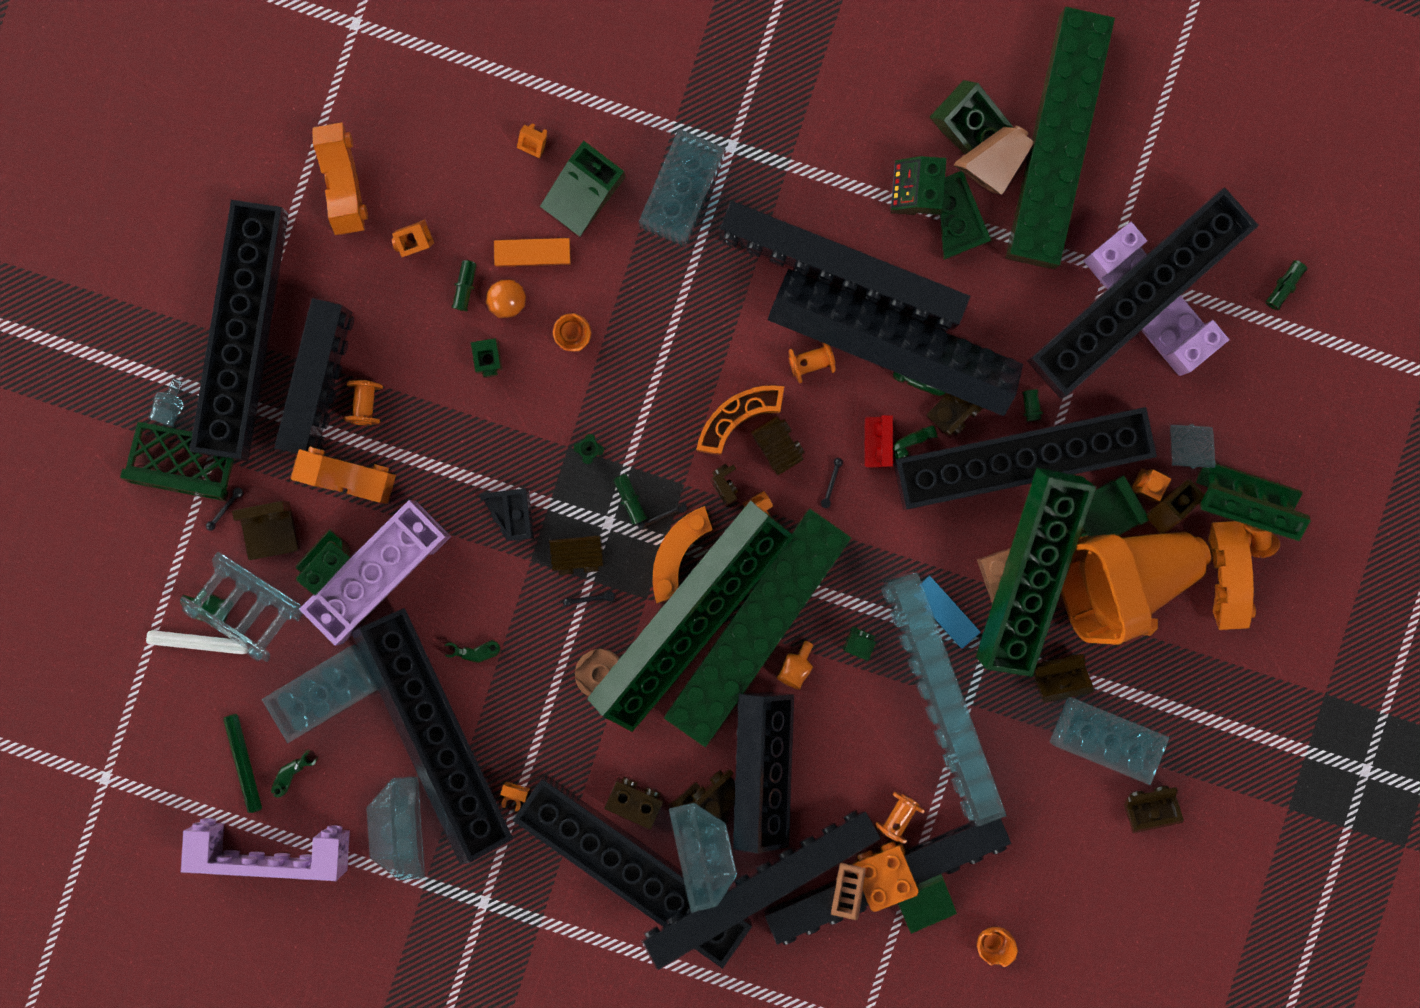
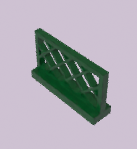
(170, 481)

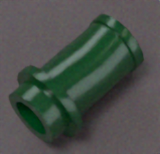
(1032, 405)

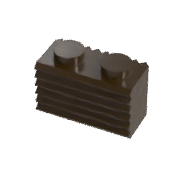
(777, 445)
(1175, 506)
(576, 553)

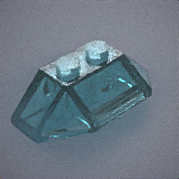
(397, 829)
(703, 855)

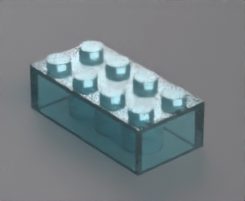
(682, 187)
(320, 693)
(1109, 740)

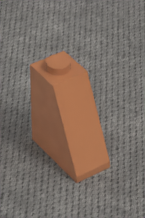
(996, 158)

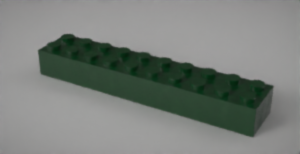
(1060, 138)
(690, 617)
(756, 628)

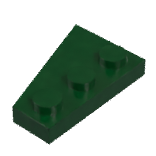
(960, 218)

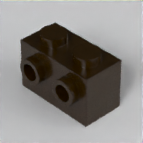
(634, 802)

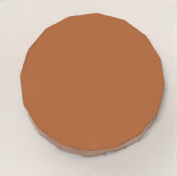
(593, 668)

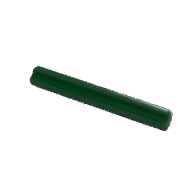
(242, 763)

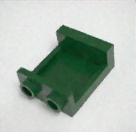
(1113, 510)
(322, 562)

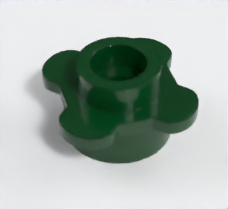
(581, 448)

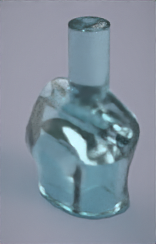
(167, 404)

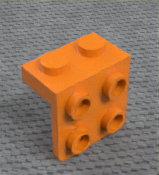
(886, 876)

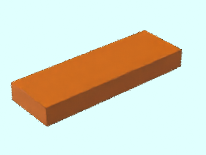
(532, 252)

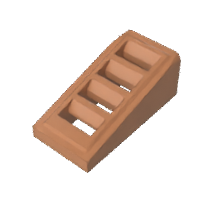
(846, 912)

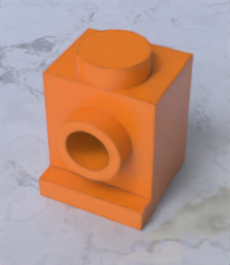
(405, 246)
(1150, 485)

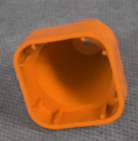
(1124, 580)

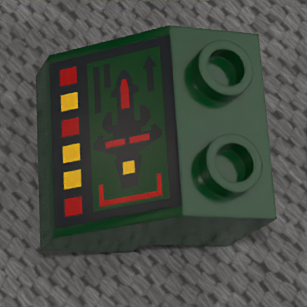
(918, 185)

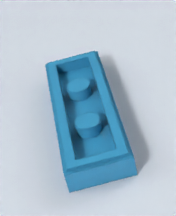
(948, 614)

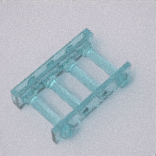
(244, 582)

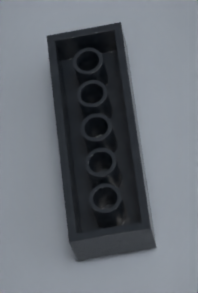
(315, 376)
(763, 771)

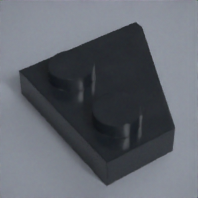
(511, 512)

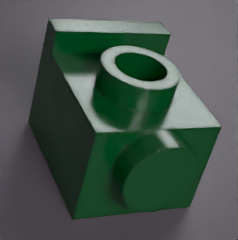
(480, 350)
(859, 643)

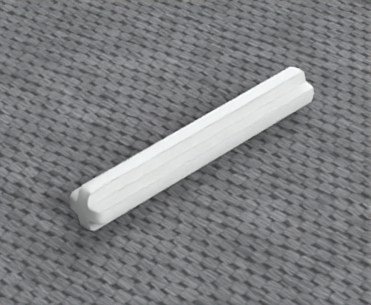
(194, 642)

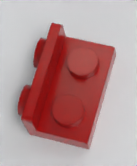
(878, 442)

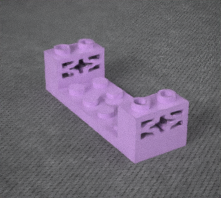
(1177, 330)
(374, 572)
(204, 855)

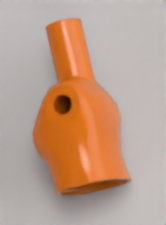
(796, 667)

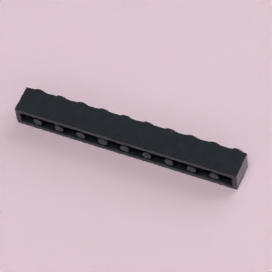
(925, 861)
(761, 888)

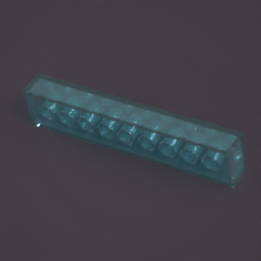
(944, 699)

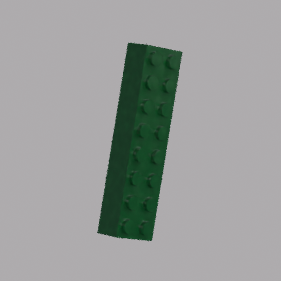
(1035, 572)

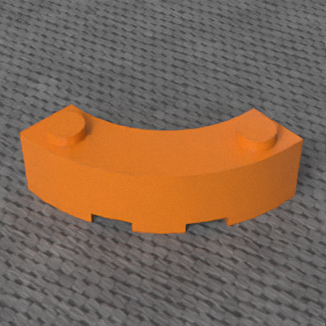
(343, 192)
(735, 411)
(335, 474)
(673, 549)
(1234, 593)

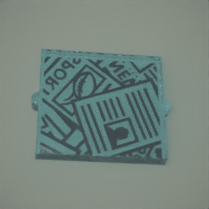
(1192, 446)

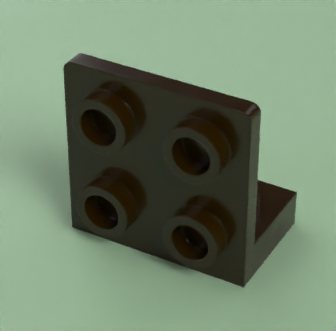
(267, 529)

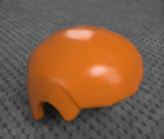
(505, 298)
(572, 332)
(997, 946)

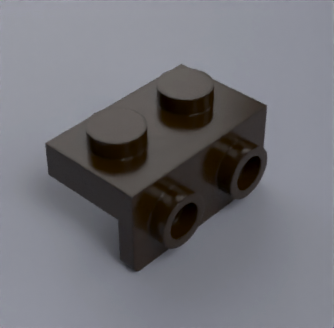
(1063, 678)
(1153, 809)

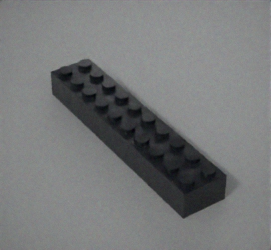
(843, 266)
(1142, 293)
(239, 330)
(896, 342)
(1014, 458)
(432, 736)
(617, 860)

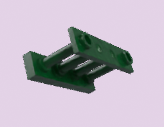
(1253, 501)

